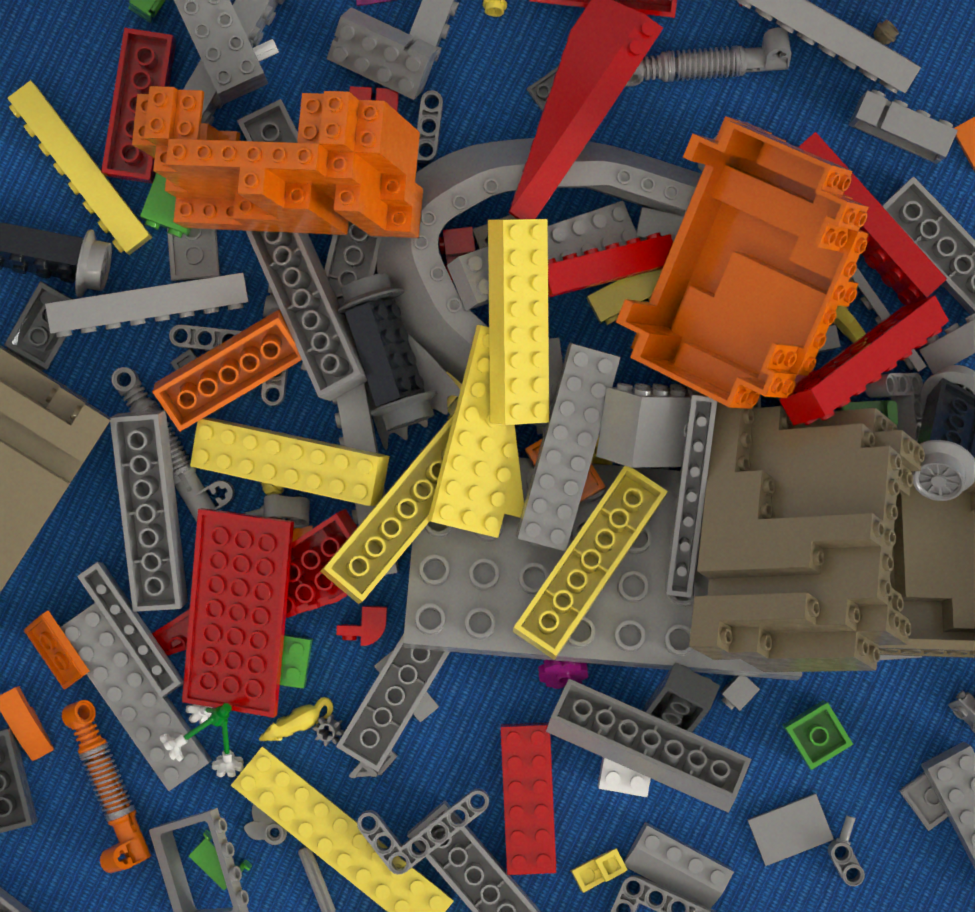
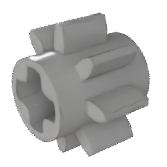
(323, 734)

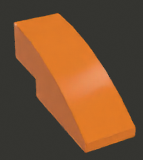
(25, 723)

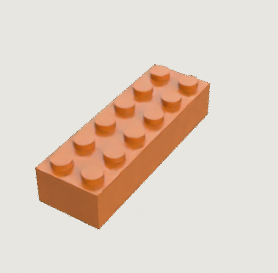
(227, 371)

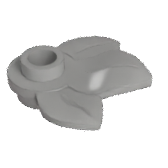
(261, 827)

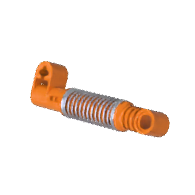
(109, 787)

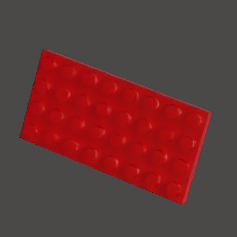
(237, 611)

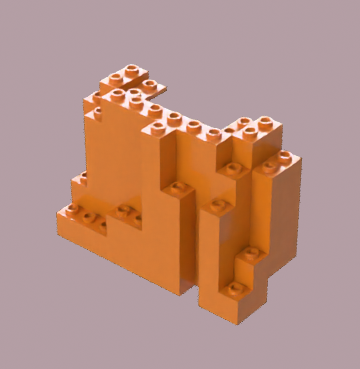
(348, 165)
(751, 269)

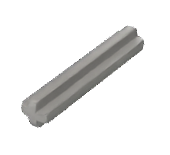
(316, 880)

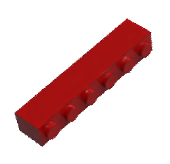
(608, 265)

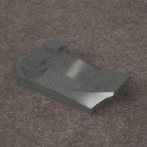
(31, 334)

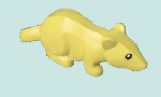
(299, 720)

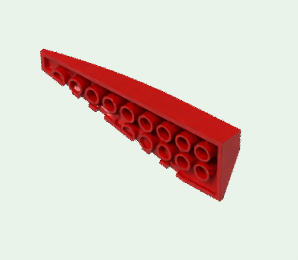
(592, 73)
(307, 585)

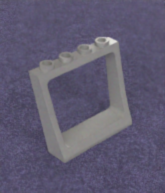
(173, 870)

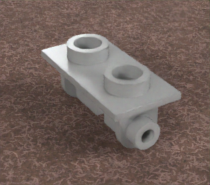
(964, 708)

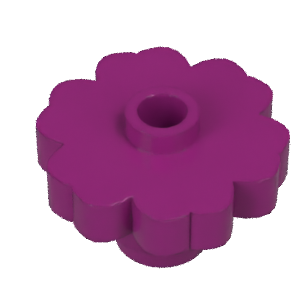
(557, 673)

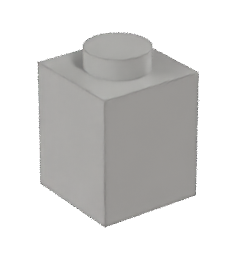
(738, 692)

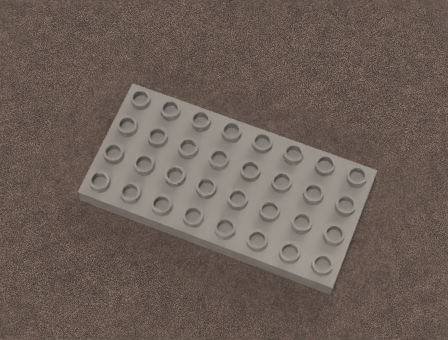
(475, 588)

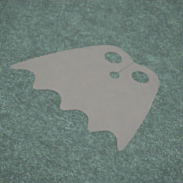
(434, 379)

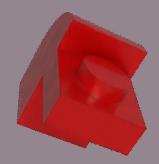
(371, 628)

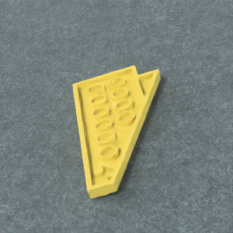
(481, 458)

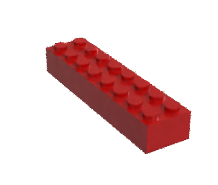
(888, 245)
(864, 361)

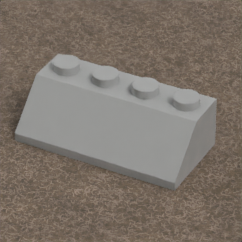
(677, 866)

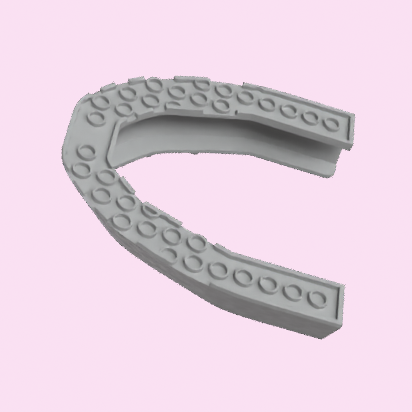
(464, 178)

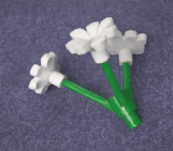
(218, 717)

